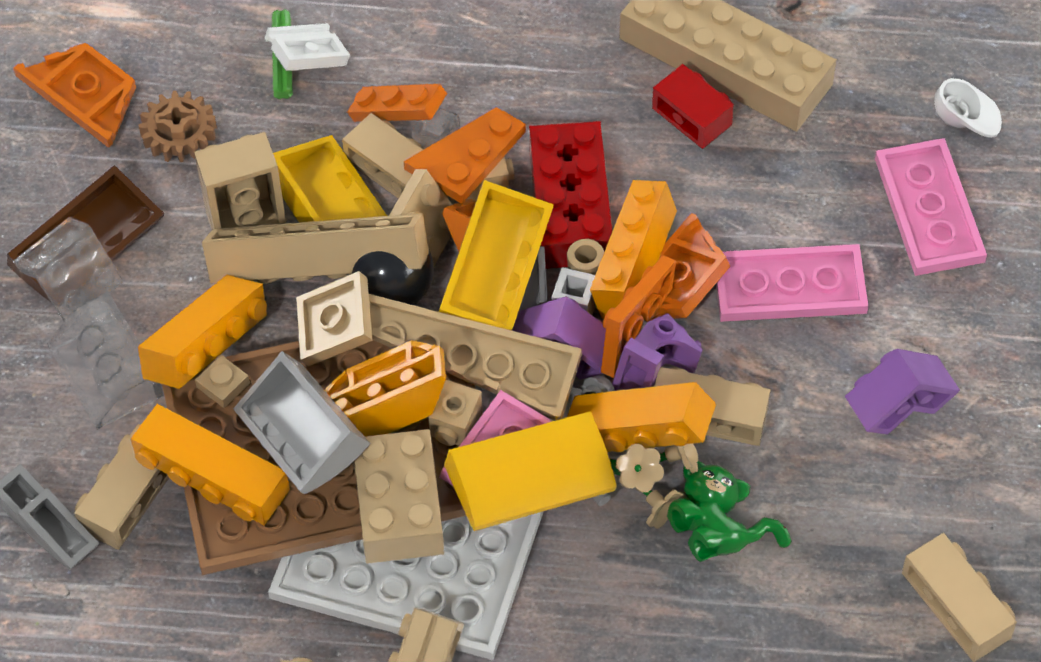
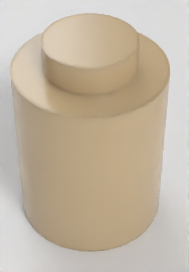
(585, 256)

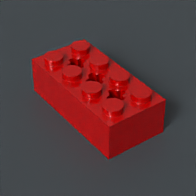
(572, 176)

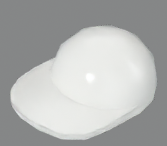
(965, 106)

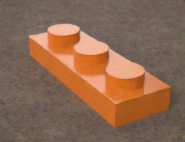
(397, 102)

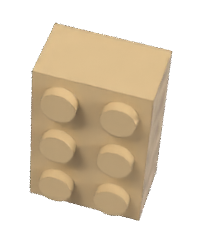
(240, 183)
(399, 497)

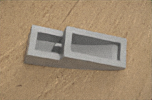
(45, 518)

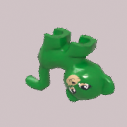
(710, 497)

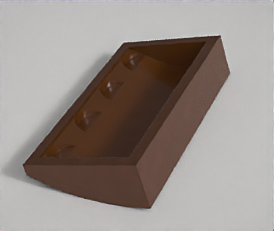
(113, 210)

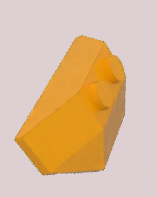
(391, 388)

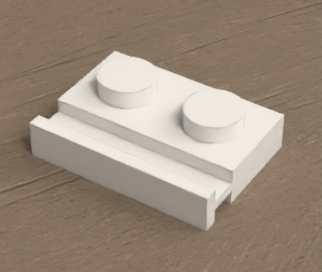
(307, 47)

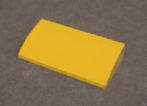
(323, 183)
(496, 256)
(530, 470)

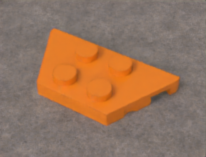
(83, 88)
(696, 269)

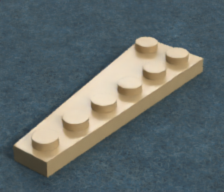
(484, 355)

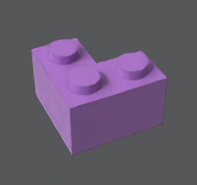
(568, 324)
(898, 387)

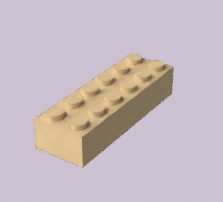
(733, 54)

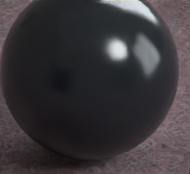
(392, 279)

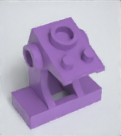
(657, 344)

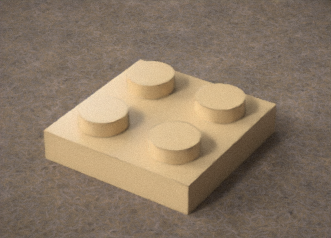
(426, 197)
(334, 318)

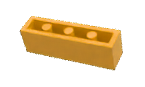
(633, 242)
(202, 331)
(649, 415)
(210, 465)

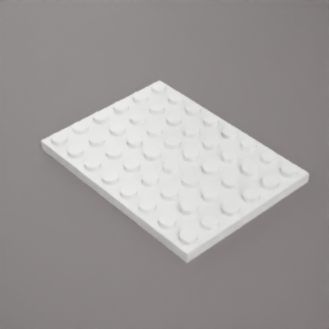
(467, 583)

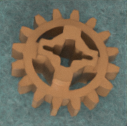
(177, 126)

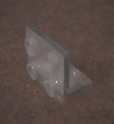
(70, 266)

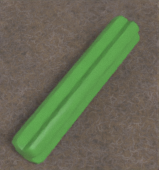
(281, 78)

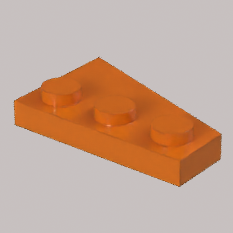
(469, 153)
(637, 305)

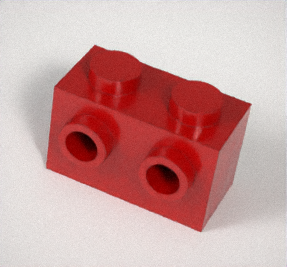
(692, 105)

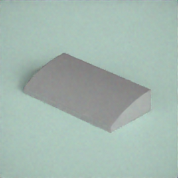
(300, 424)

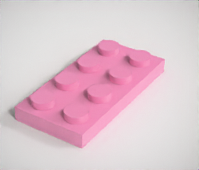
(930, 207)
(792, 283)

